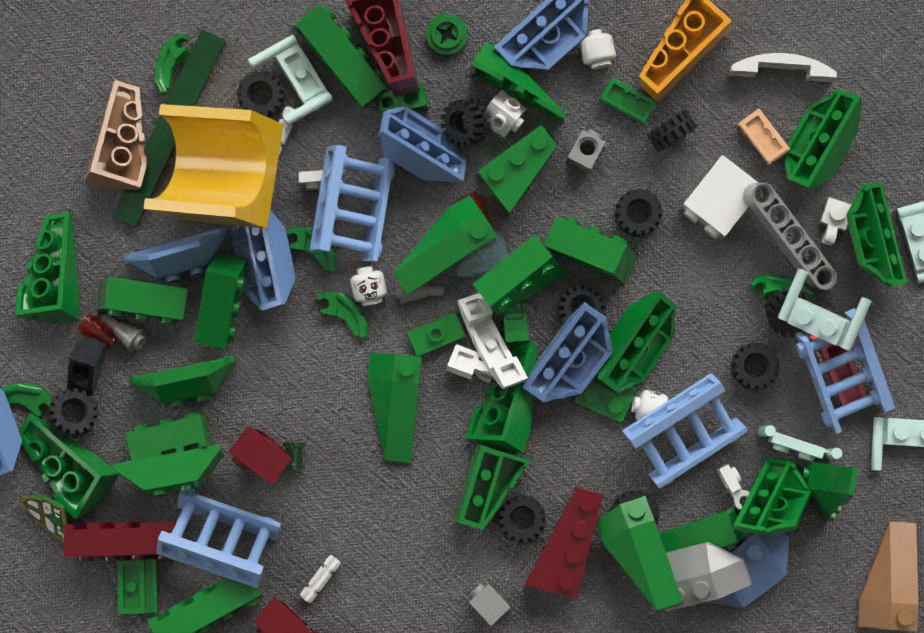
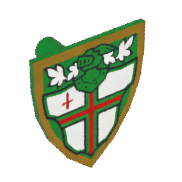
(46, 513)

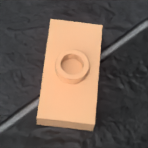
(764, 137)

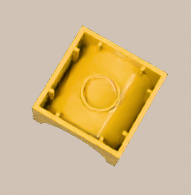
(221, 166)

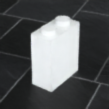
(719, 198)

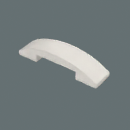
(814, 69)
(489, 343)

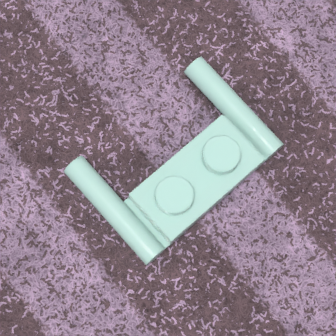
(300, 75)
(912, 226)
(819, 320)
(894, 432)
(806, 450)

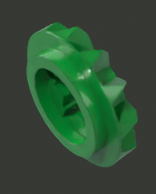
(443, 23)

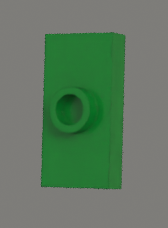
(628, 101)
(436, 334)

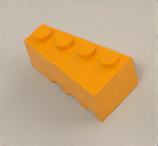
(686, 41)

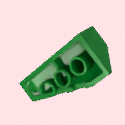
(514, 81)
(450, 241)
(52, 279)
(394, 396)
(506, 413)
(72, 470)
(830, 487)
(636, 545)

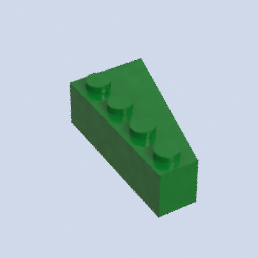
(340, 55)
(205, 607)

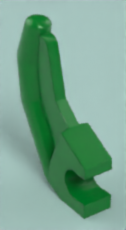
(169, 57)
(327, 259)
(770, 283)
(345, 308)
(28, 395)

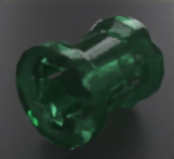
(295, 451)

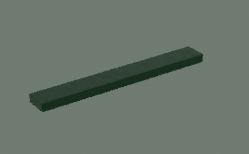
(162, 141)

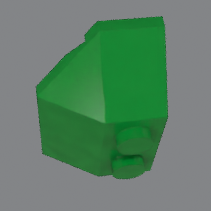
(823, 139)
(875, 236)
(639, 341)
(186, 382)
(171, 471)
(774, 500)

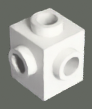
(505, 114)

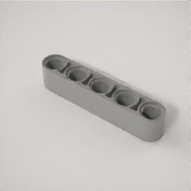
(779, 229)

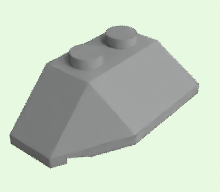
(706, 573)

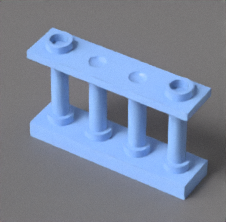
(328, 211)
(870, 374)
(672, 411)
(210, 559)

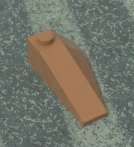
(118, 152)
(892, 584)

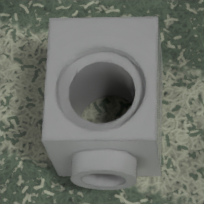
(583, 161)
(488, 603)

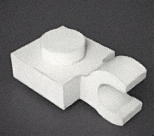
(311, 179)
(834, 218)
(466, 362)
(731, 479)

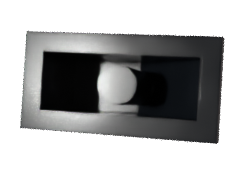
(86, 364)

